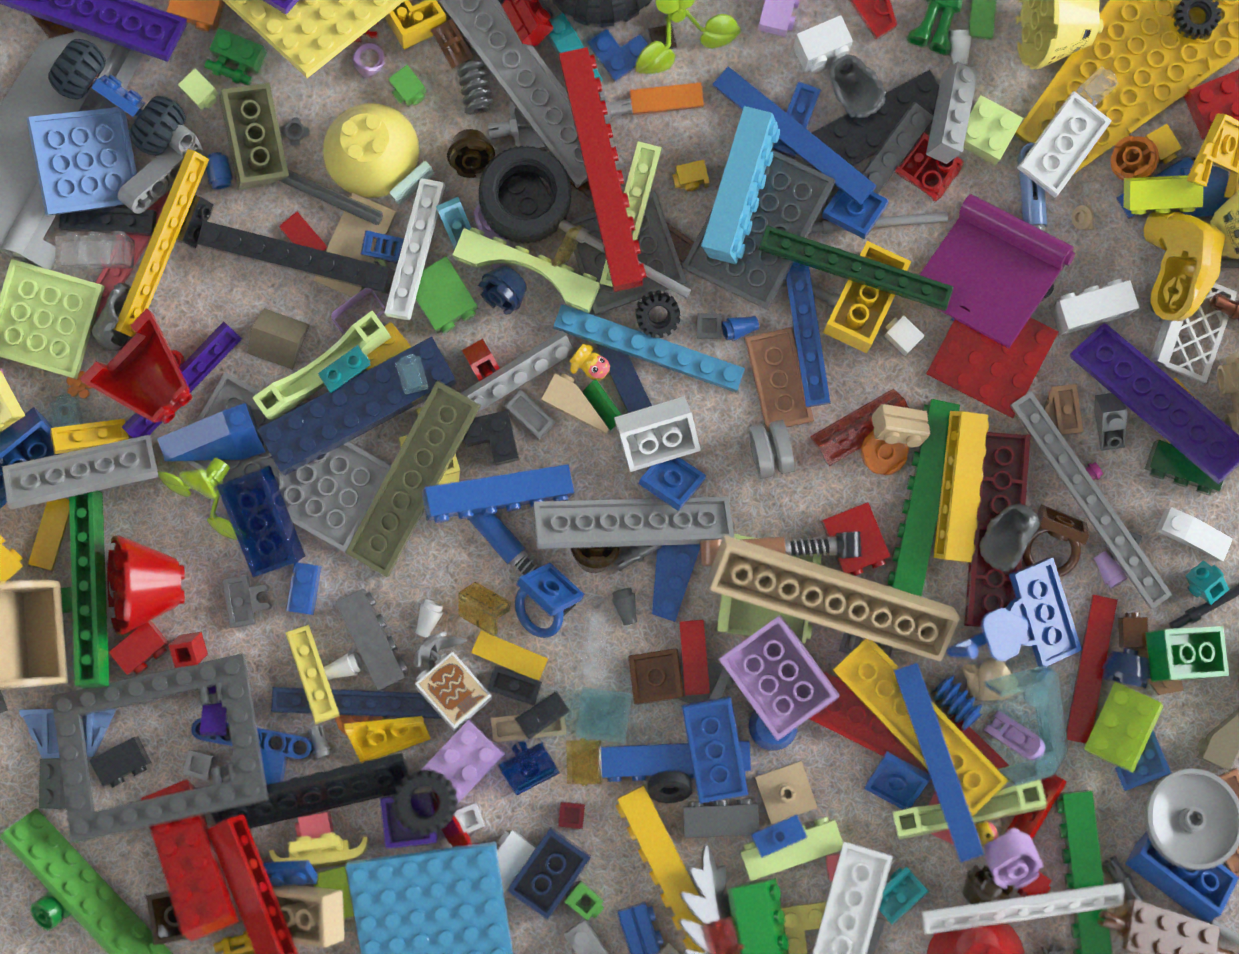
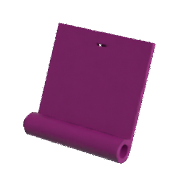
(996, 269)

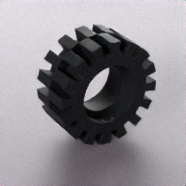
(1191, 28)
(651, 301)

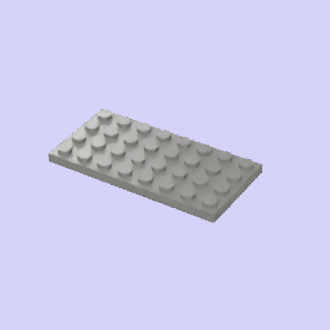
(322, 496)

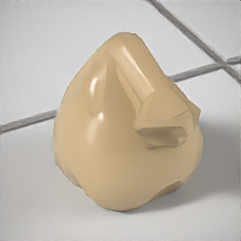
(977, 675)

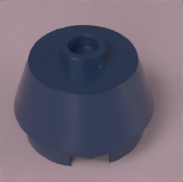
(503, 289)
(1127, 668)

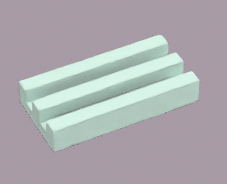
(411, 182)

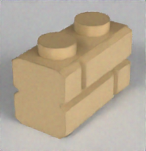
(900, 425)

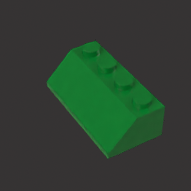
(758, 917)

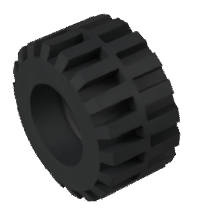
(409, 817)

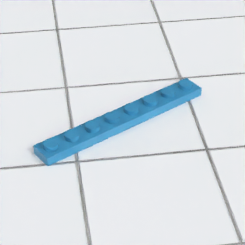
(648, 348)

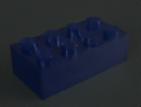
(261, 521)

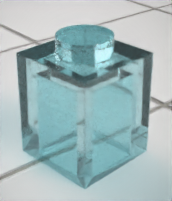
(411, 374)

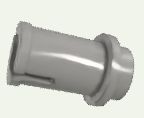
(319, 742)

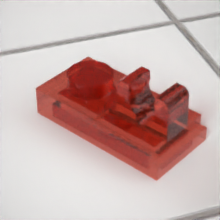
(724, 936)

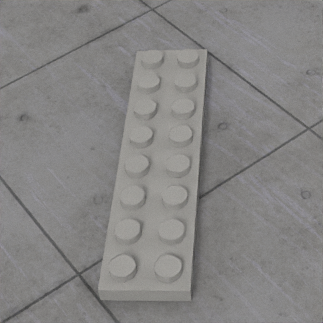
(630, 522)

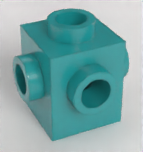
(1207, 582)

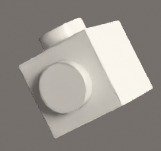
(903, 334)

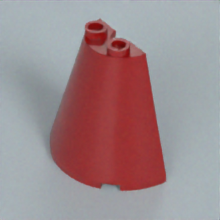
(143, 374)

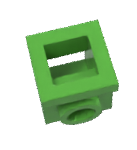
(575, 897)

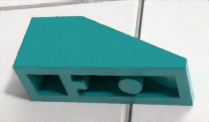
(564, 38)

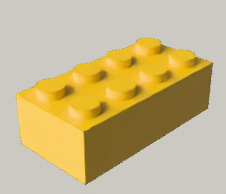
(862, 307)

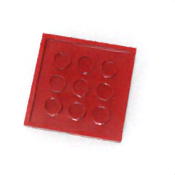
(989, 369)

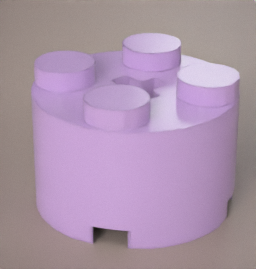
(1013, 859)

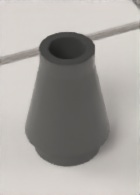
(626, 605)

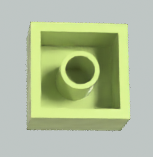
(990, 130)

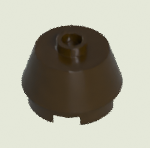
(470, 153)
(595, 558)
(982, 888)

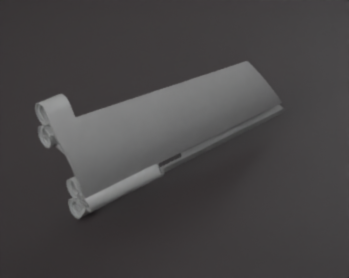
(21, 202)

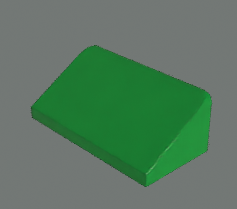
(601, 403)

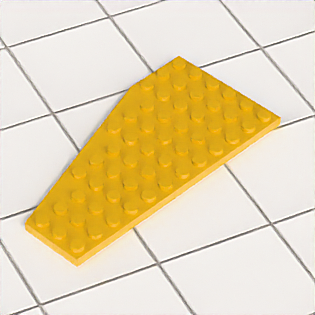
(1150, 64)

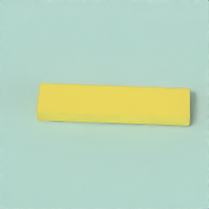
(312, 674)

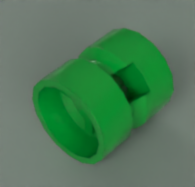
(48, 912)

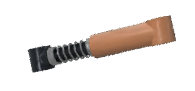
(843, 545)

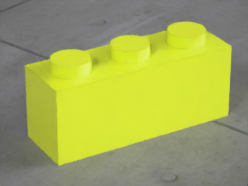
(1161, 194)

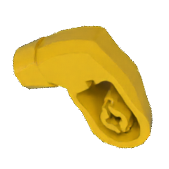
(1188, 264)

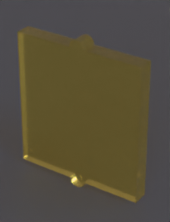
(567, 246)
(584, 762)

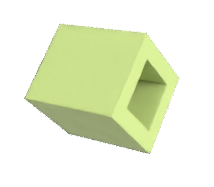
(199, 90)

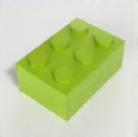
(1124, 727)

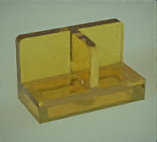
(482, 607)

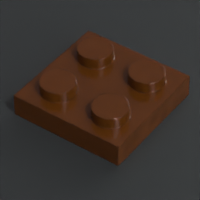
(656, 676)

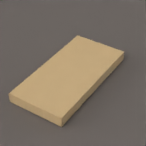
(349, 239)

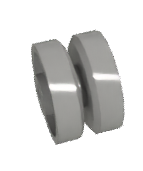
(771, 449)

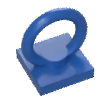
(551, 592)

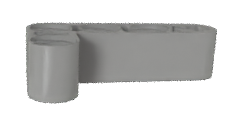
(160, 173)

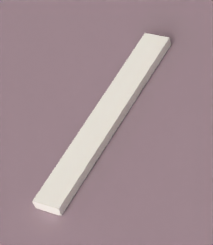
(1023, 908)

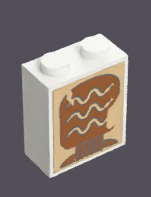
(452, 690)

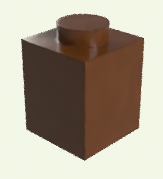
(1132, 630)

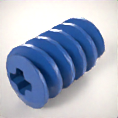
(957, 702)

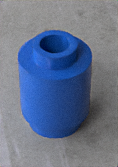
(218, 171)

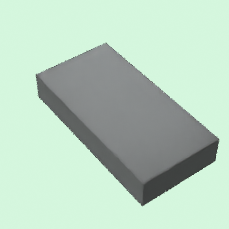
(529, 414)

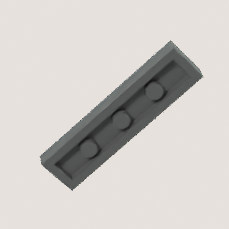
(897, 145)

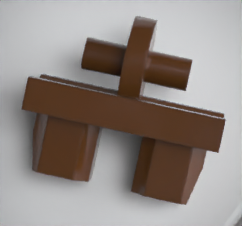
(452, 44)

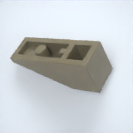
(1221, 743)

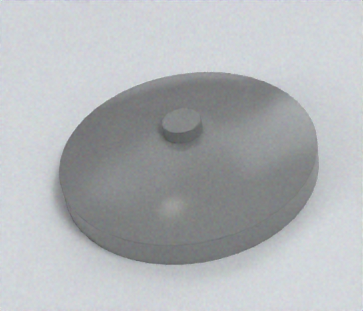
(1193, 819)

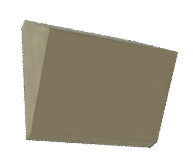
(277, 338)

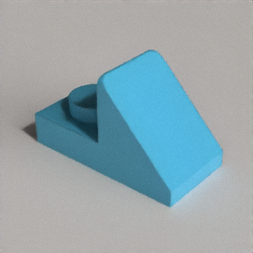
(453, 218)

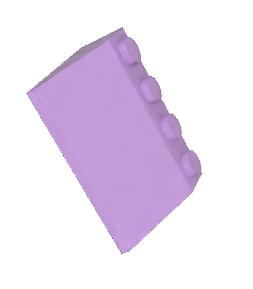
(779, 677)

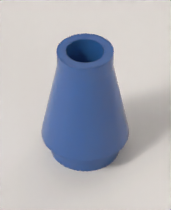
(738, 327)

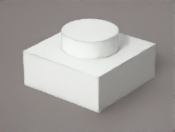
(470, 818)

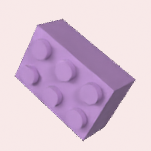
(466, 758)

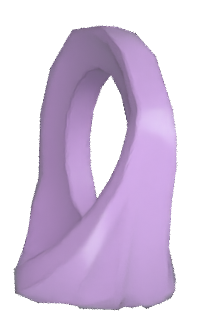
(368, 72)

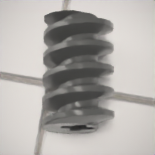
(473, 87)

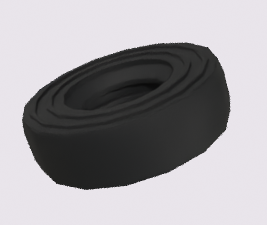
(681, 790)

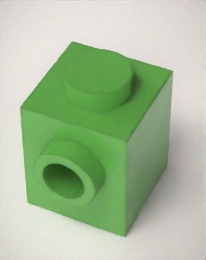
(407, 87)

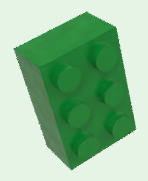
(1187, 653)

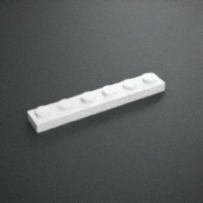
(414, 249)

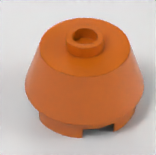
(1134, 157)

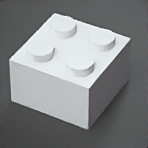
(822, 44)

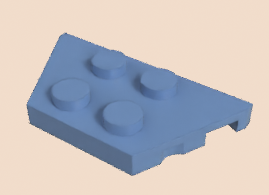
(43, 730)

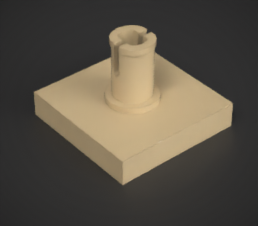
(786, 792)

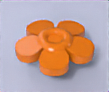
(78, 386)

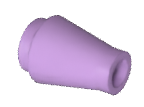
(1110, 570)

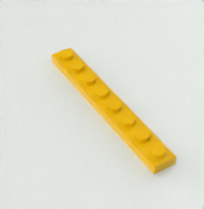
(162, 240)

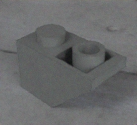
(1110, 421)

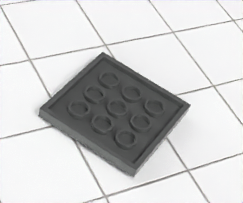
(656, 252)

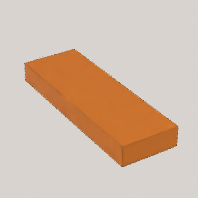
(666, 98)

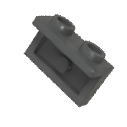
(51, 785)

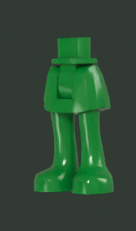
(940, 42)

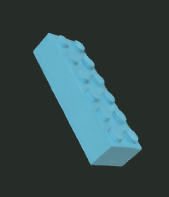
(741, 185)

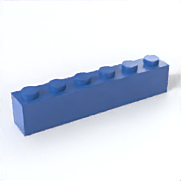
(497, 493)
(648, 760)

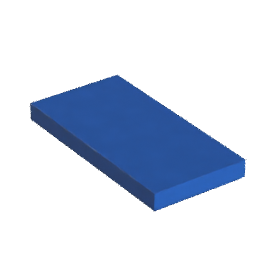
(714, 749)

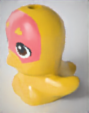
(591, 363)
(987, 829)

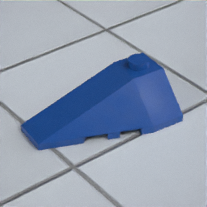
(223, 436)

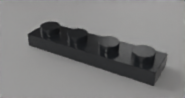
(110, 219)

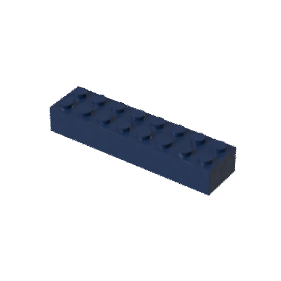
(350, 409)

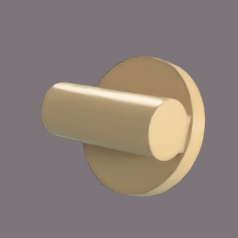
(1083, 217)

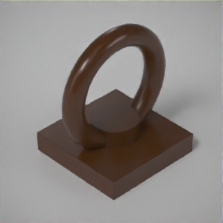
(1062, 528)

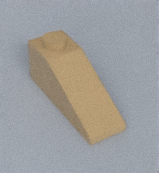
(570, 400)

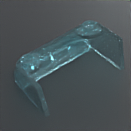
(1043, 692)

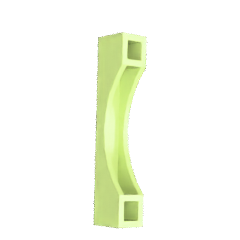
(480, 251)
(292, 390)
(1004, 803)

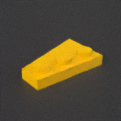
(384, 737)

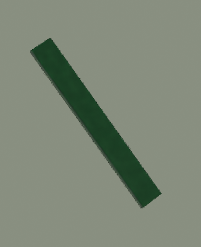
(856, 268)

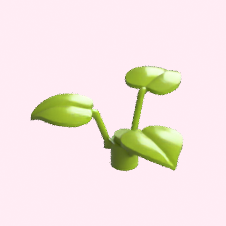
(717, 32)
(203, 482)

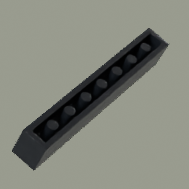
(296, 257)

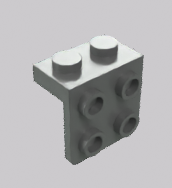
(718, 681)

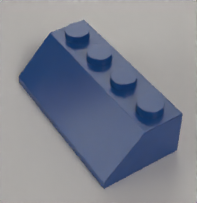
(23, 442)
(1198, 891)

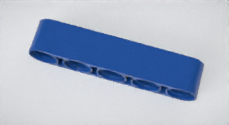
(265, 737)

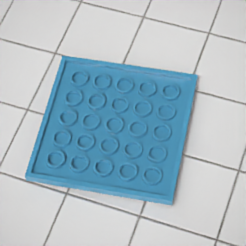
(431, 902)

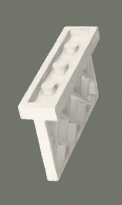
(1169, 337)

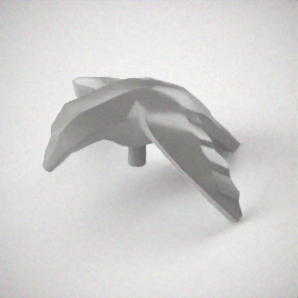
(430, 647)

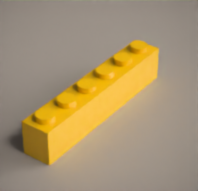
(961, 486)

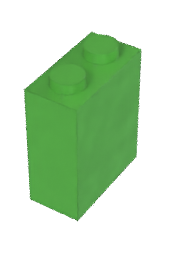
(444, 296)

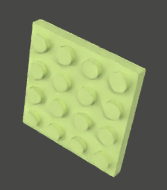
(46, 318)

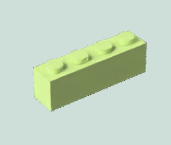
(820, 841)

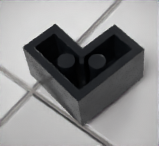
(498, 431)

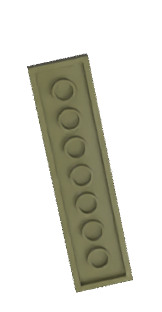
(417, 465)

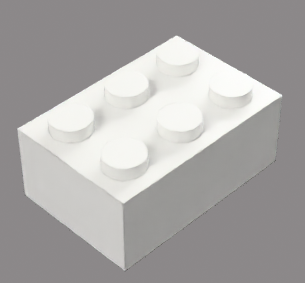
(1094, 306)
(657, 434)

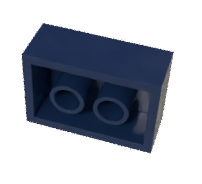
(549, 873)

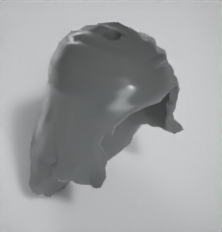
(857, 86)
(103, 328)
(1009, 536)

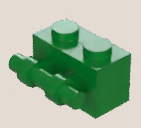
(237, 51)

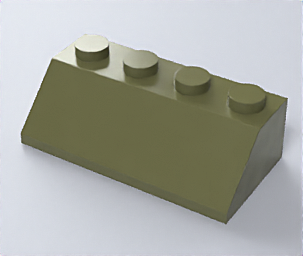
(253, 135)

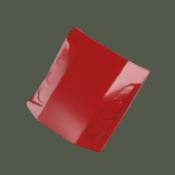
(922, 168)

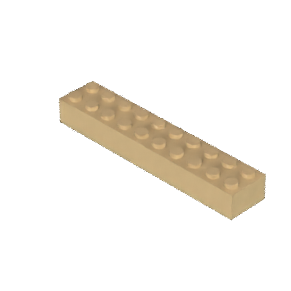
(832, 598)

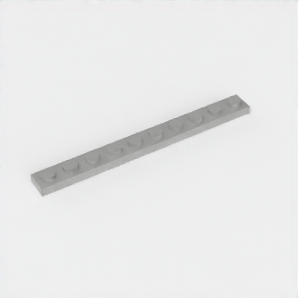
(1091, 500)

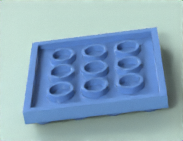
(81, 158)

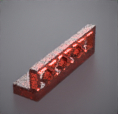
(848, 439)

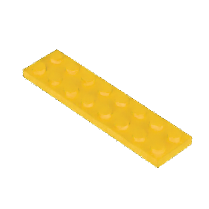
(872, 679)

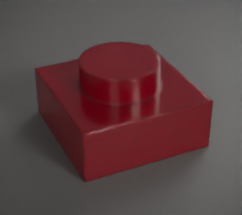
(571, 815)

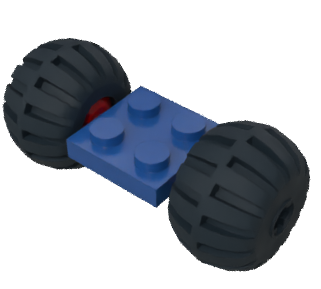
(79, 70)

